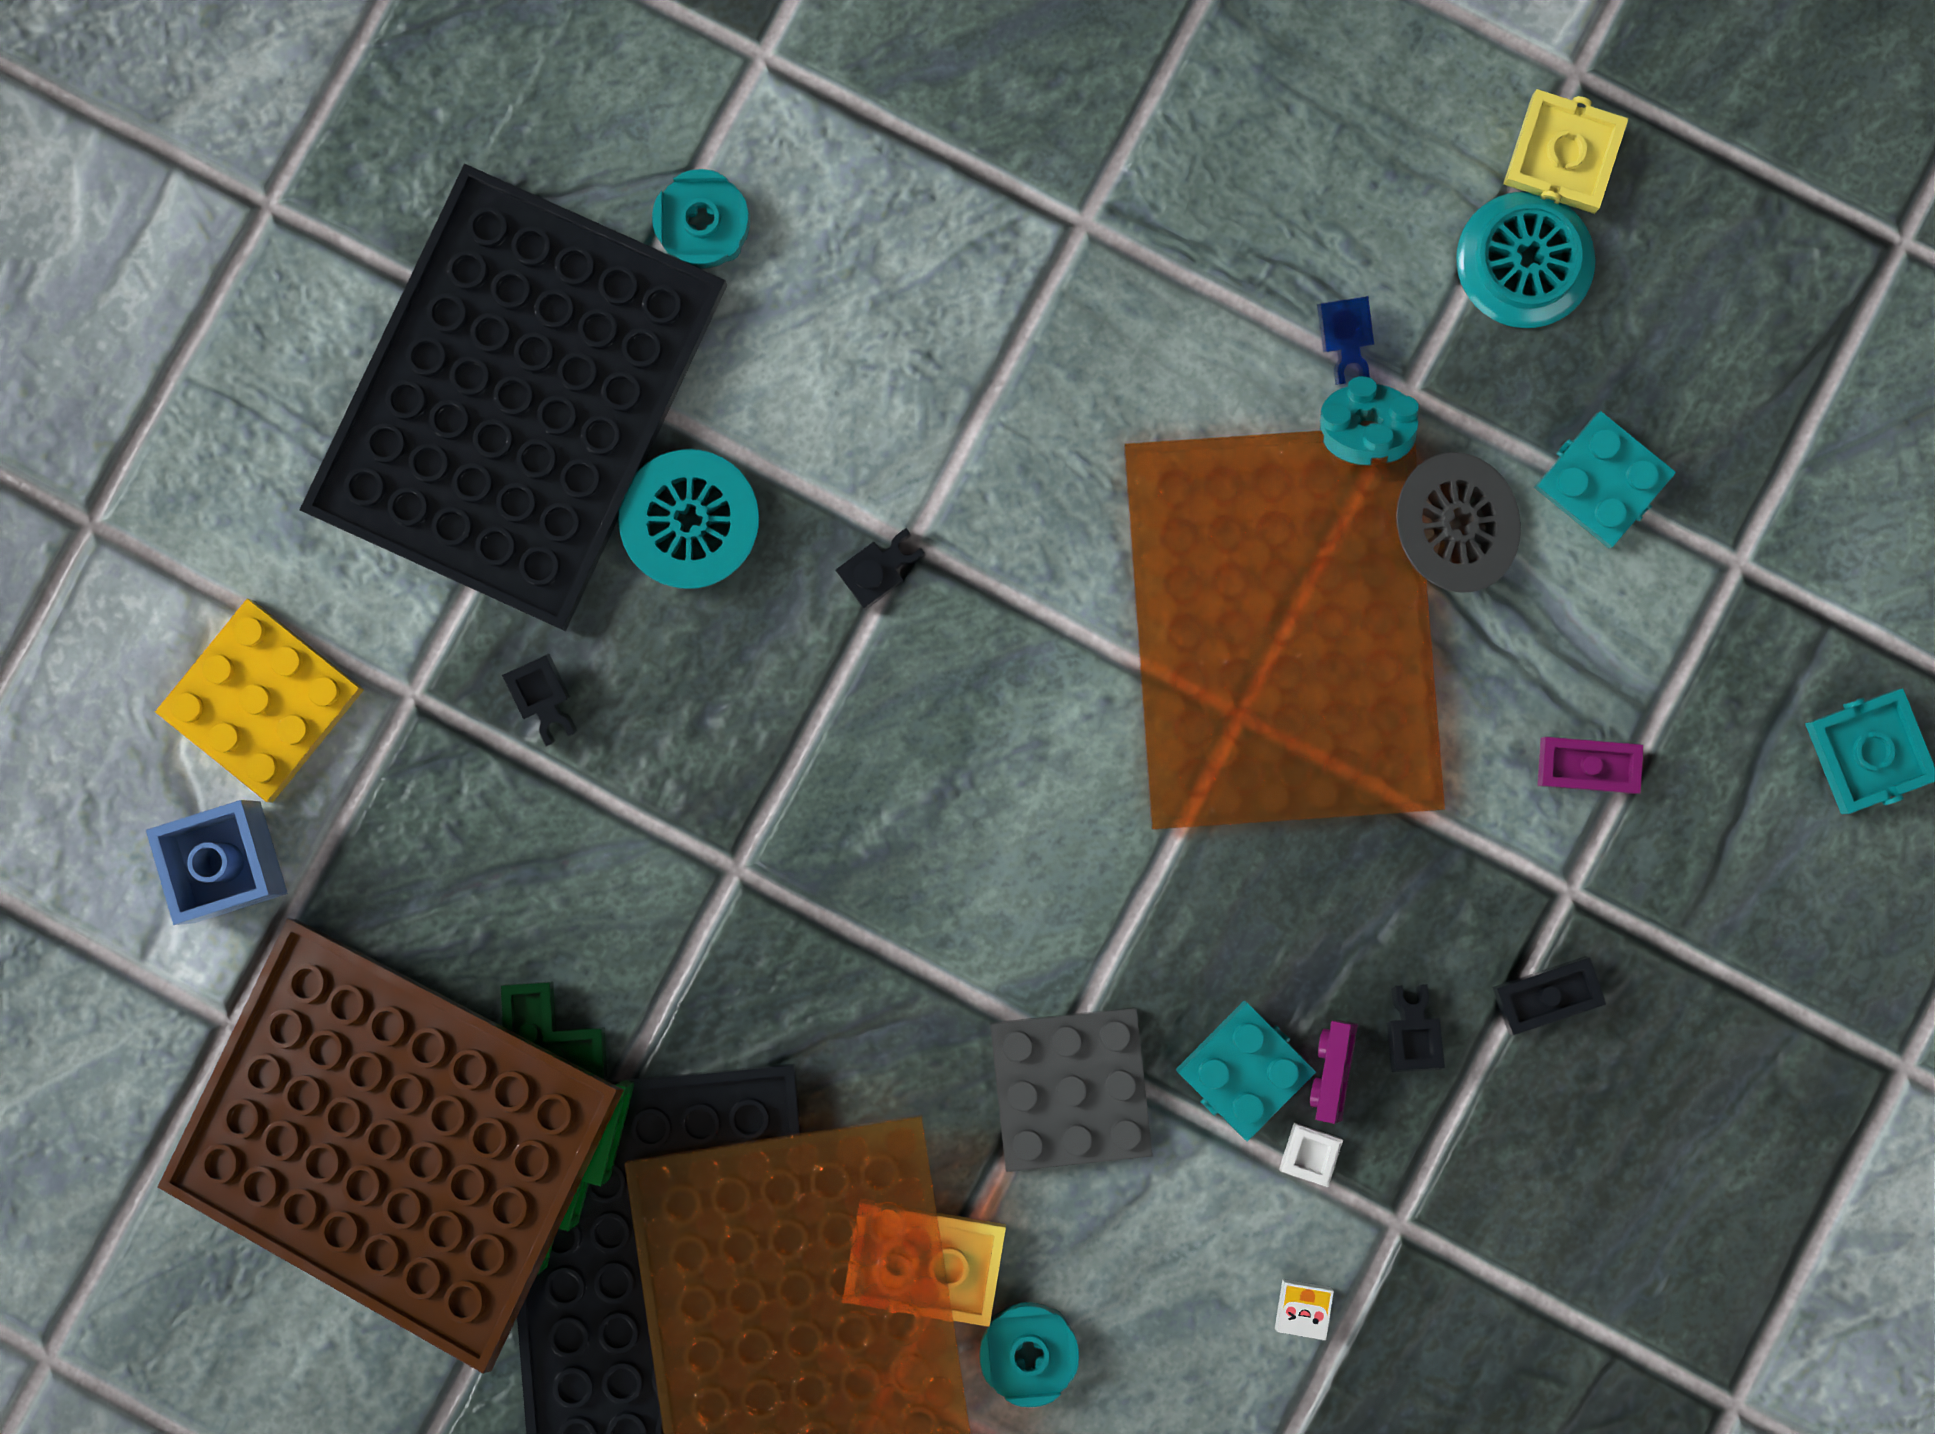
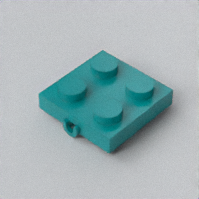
(1604, 479)
(1872, 751)
(1245, 1071)

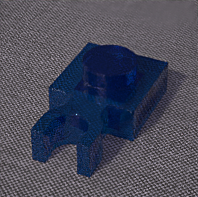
(1345, 329)

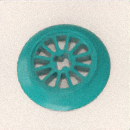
(1512, 307)
(663, 474)

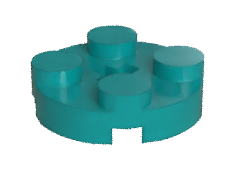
(682, 199)
(1368, 401)
(1052, 1371)

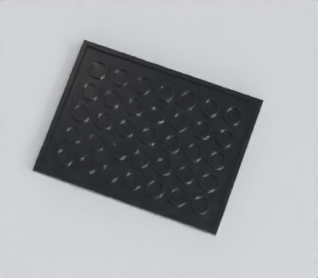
(514, 396)
(585, 1314)

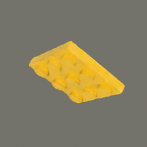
(259, 700)

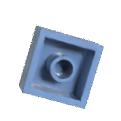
(216, 862)

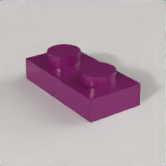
(1590, 765)
(1330, 1091)

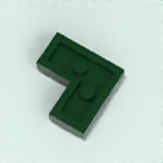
(530, 1012)

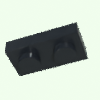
(1549, 995)

